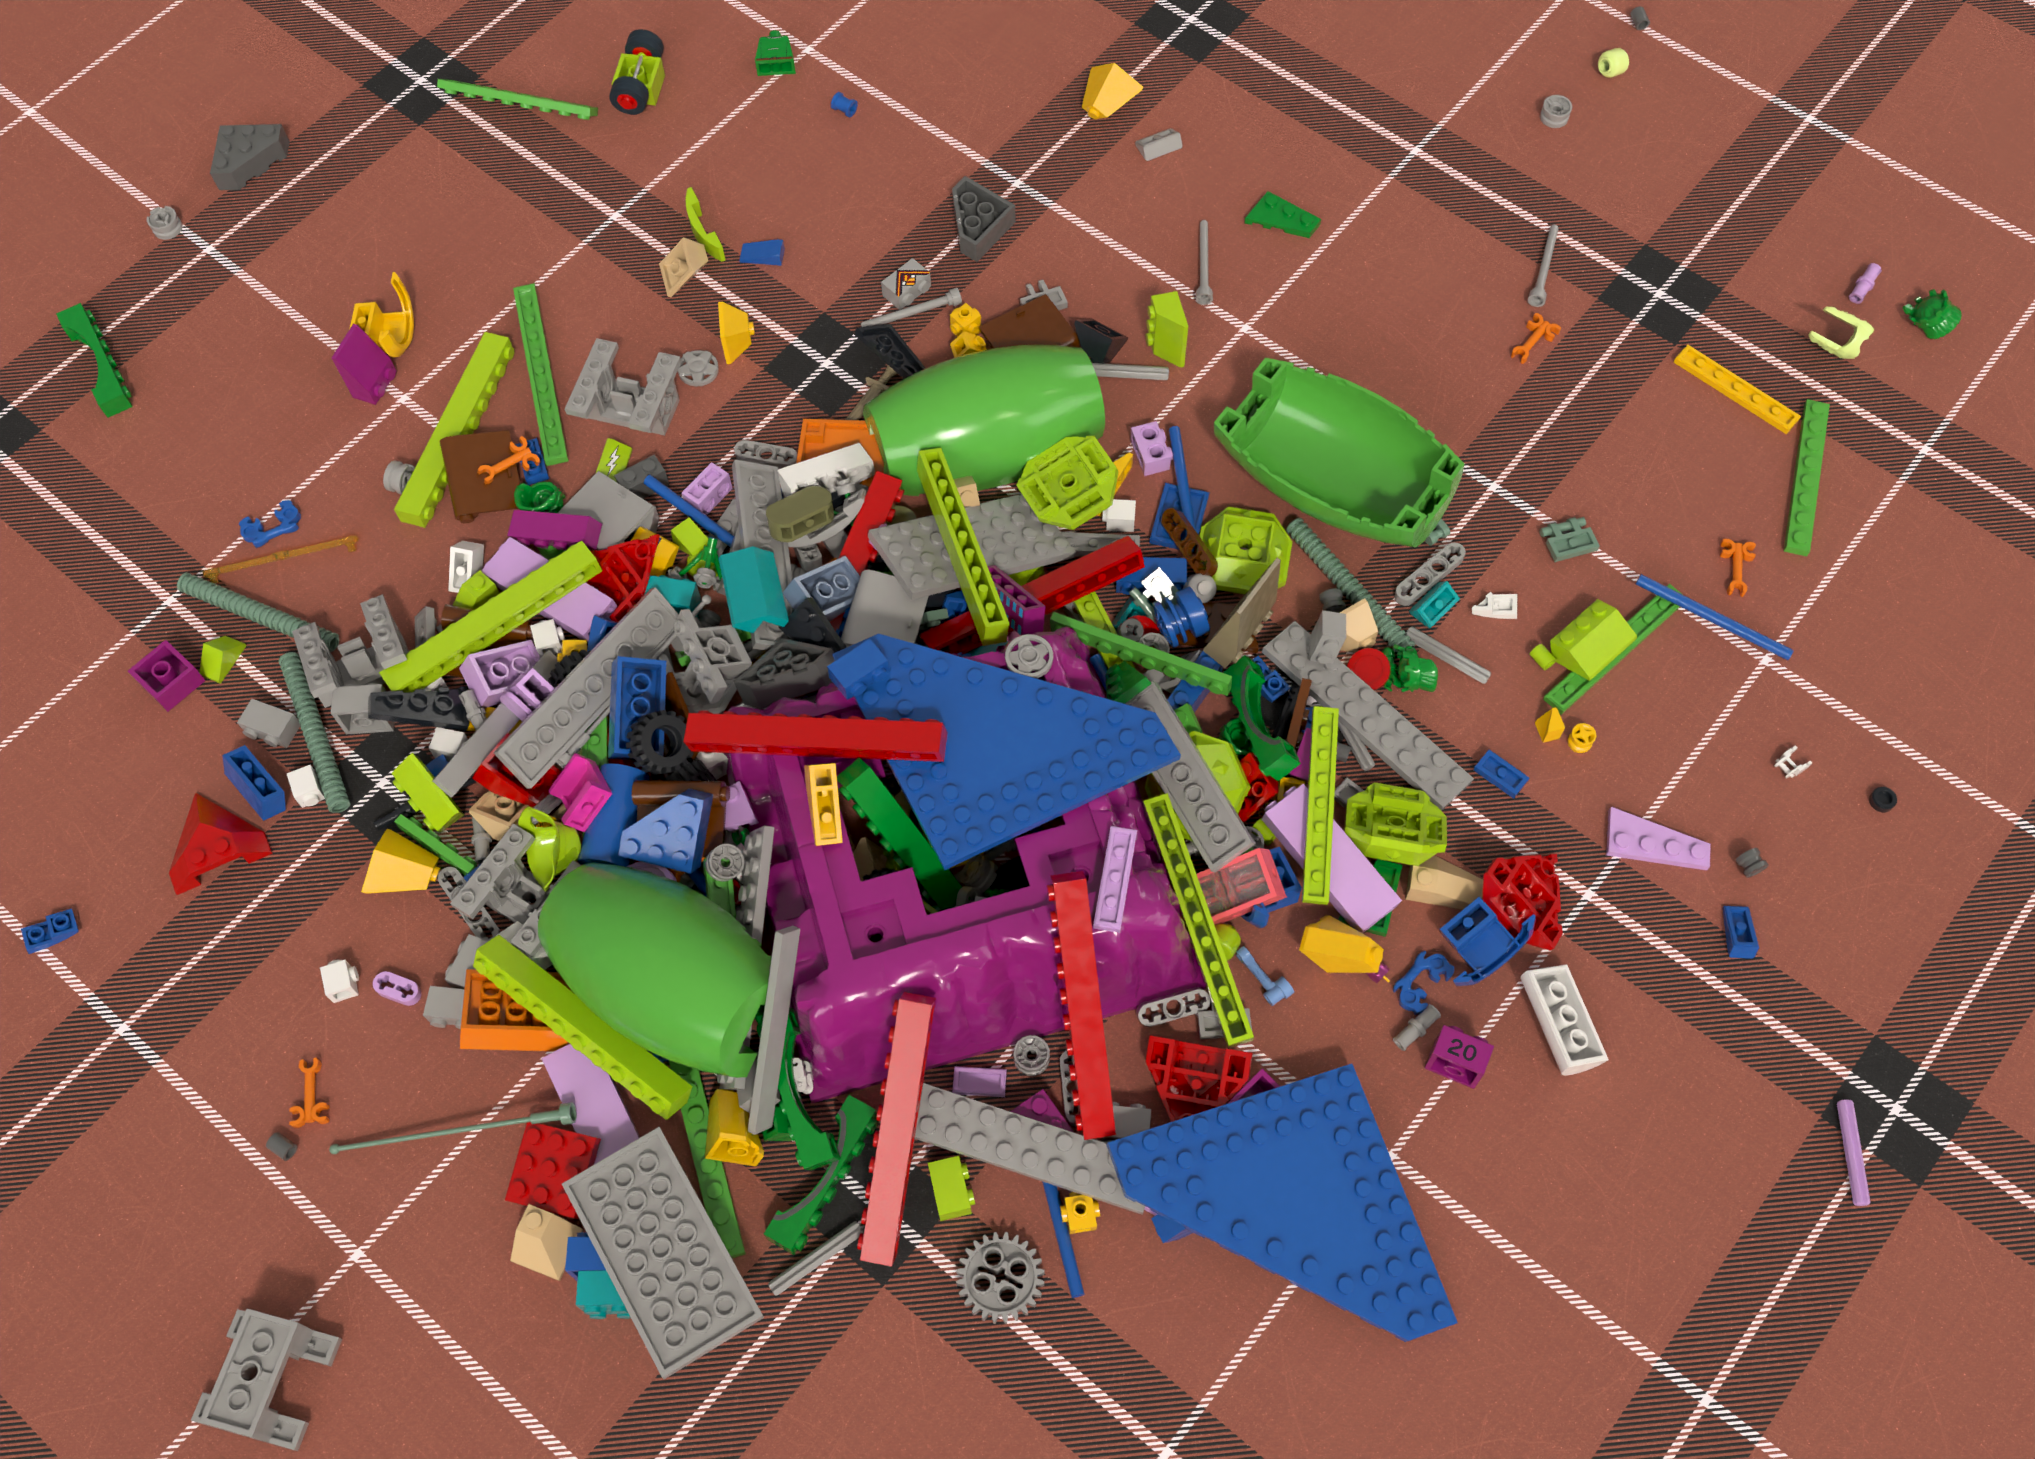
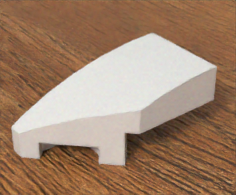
(1497, 606)

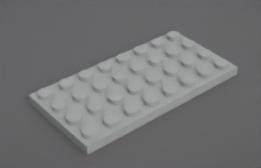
(1004, 530)
(662, 1252)

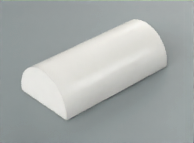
(1564, 1019)

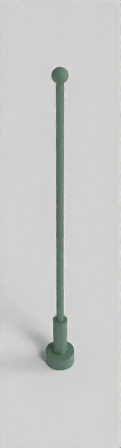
(566, 1114)

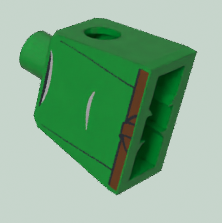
(774, 55)

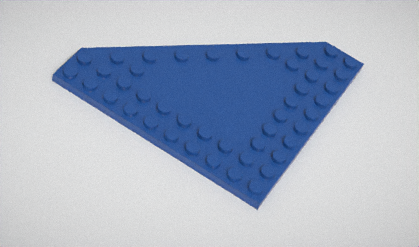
(1012, 746)
(1300, 1192)

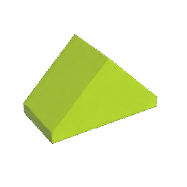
(689, 537)
(219, 657)

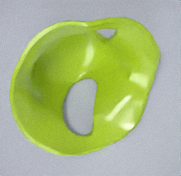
(553, 847)

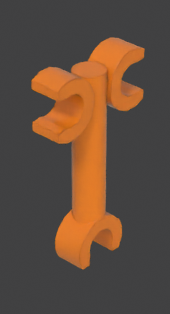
(1540, 327)
(520, 453)
(1739, 554)
(311, 1111)

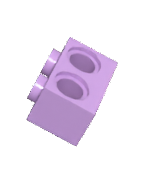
(1148, 449)
(708, 488)

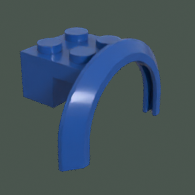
(1291, 885)
(1483, 941)

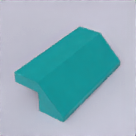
(752, 589)

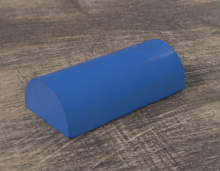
(604, 834)

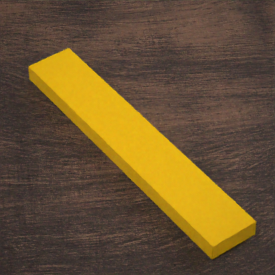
(1737, 389)

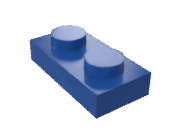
(1501, 774)

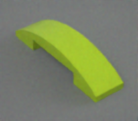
(710, 241)

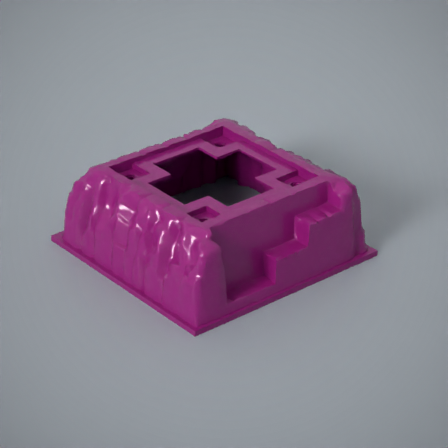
(980, 960)

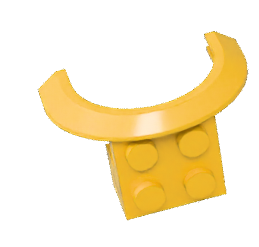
(388, 330)

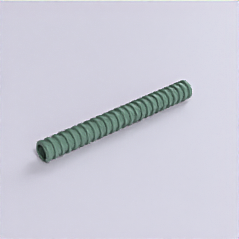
(1346, 582)
(248, 608)
(314, 733)

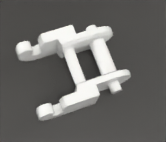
(1797, 769)
(802, 1076)

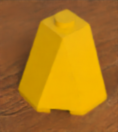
(1108, 90)
(399, 866)
(1340, 947)
(728, 1131)

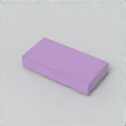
(979, 1081)

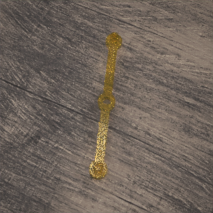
(349, 541)

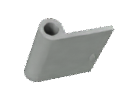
(612, 506)
(882, 608)

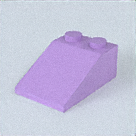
(496, 669)

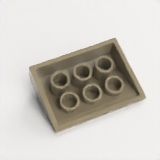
(1245, 618)

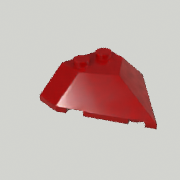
(625, 572)
(213, 839)
(1523, 888)
(1195, 1075)

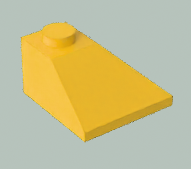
(734, 331)

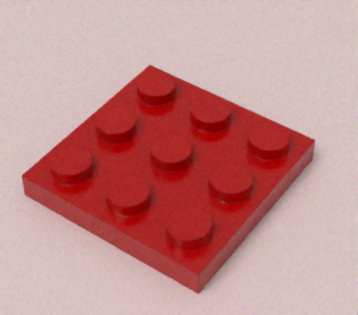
(545, 1162)

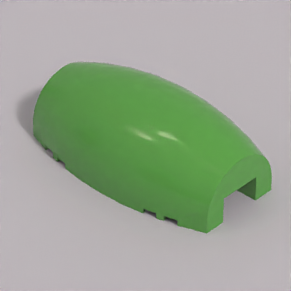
(987, 412)
(1341, 454)
(658, 964)

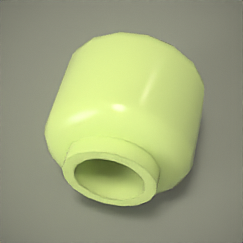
(1613, 62)

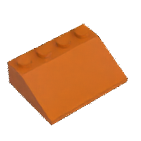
(498, 1023)

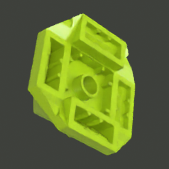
(1069, 462)
(1251, 530)
(1223, 764)
(1395, 824)

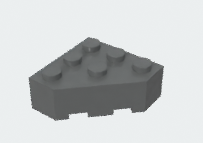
(246, 153)
(980, 217)
(785, 671)

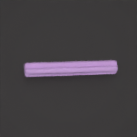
(1853, 1153)

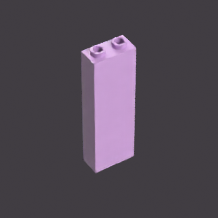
(571, 612)
(1355, 884)
(596, 1100)

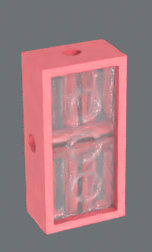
(1241, 885)

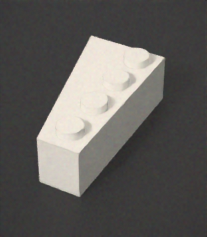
(827, 469)

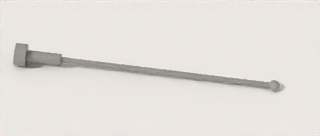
(581, 741)

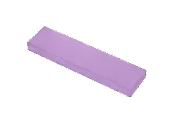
(1115, 879)

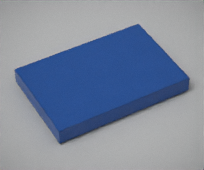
(1171, 499)

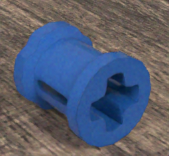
(844, 104)

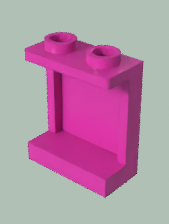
(582, 791)

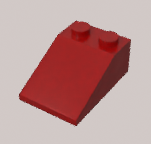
(501, 781)

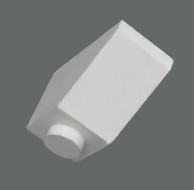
(465, 561)

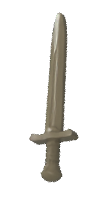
(875, 389)

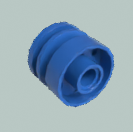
(1183, 616)

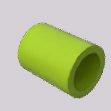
(1542, 657)
(1267, 835)

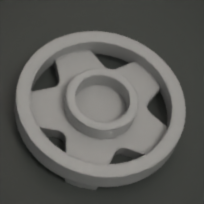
(698, 366)
(1029, 657)

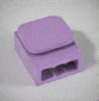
(526, 693)

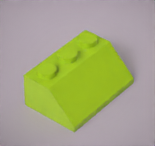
(1167, 328)
(1592, 640)
(425, 795)

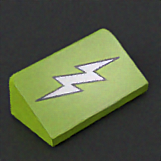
(614, 458)

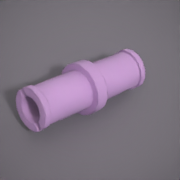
(1865, 283)

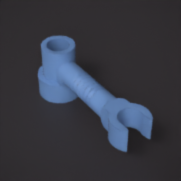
(1274, 990)

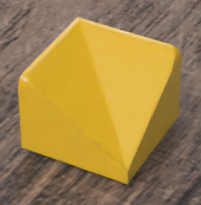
(1550, 725)

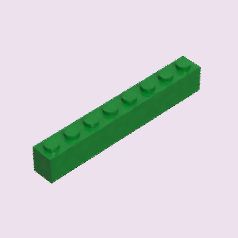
(898, 834)

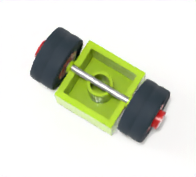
(638, 73)

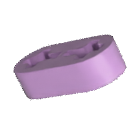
(395, 993)

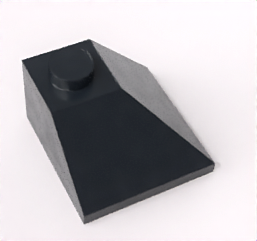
(1099, 340)

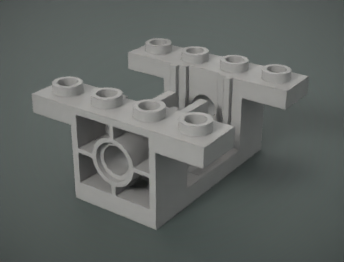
(622, 399)
(358, 663)
(714, 666)
(507, 888)
(253, 1373)

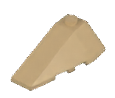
(1442, 884)

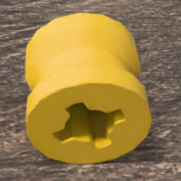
(1584, 732)

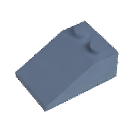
(829, 585)

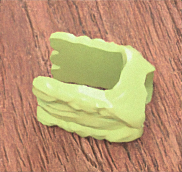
(1851, 349)

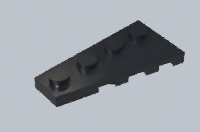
(890, 348)
(421, 707)

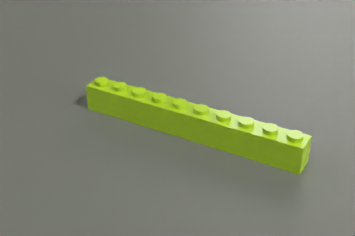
(459, 418)
(962, 547)
(493, 619)
(1198, 921)
(578, 1025)

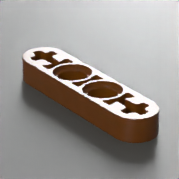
(1189, 542)

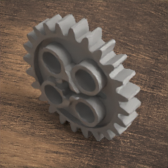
(989, 1300)

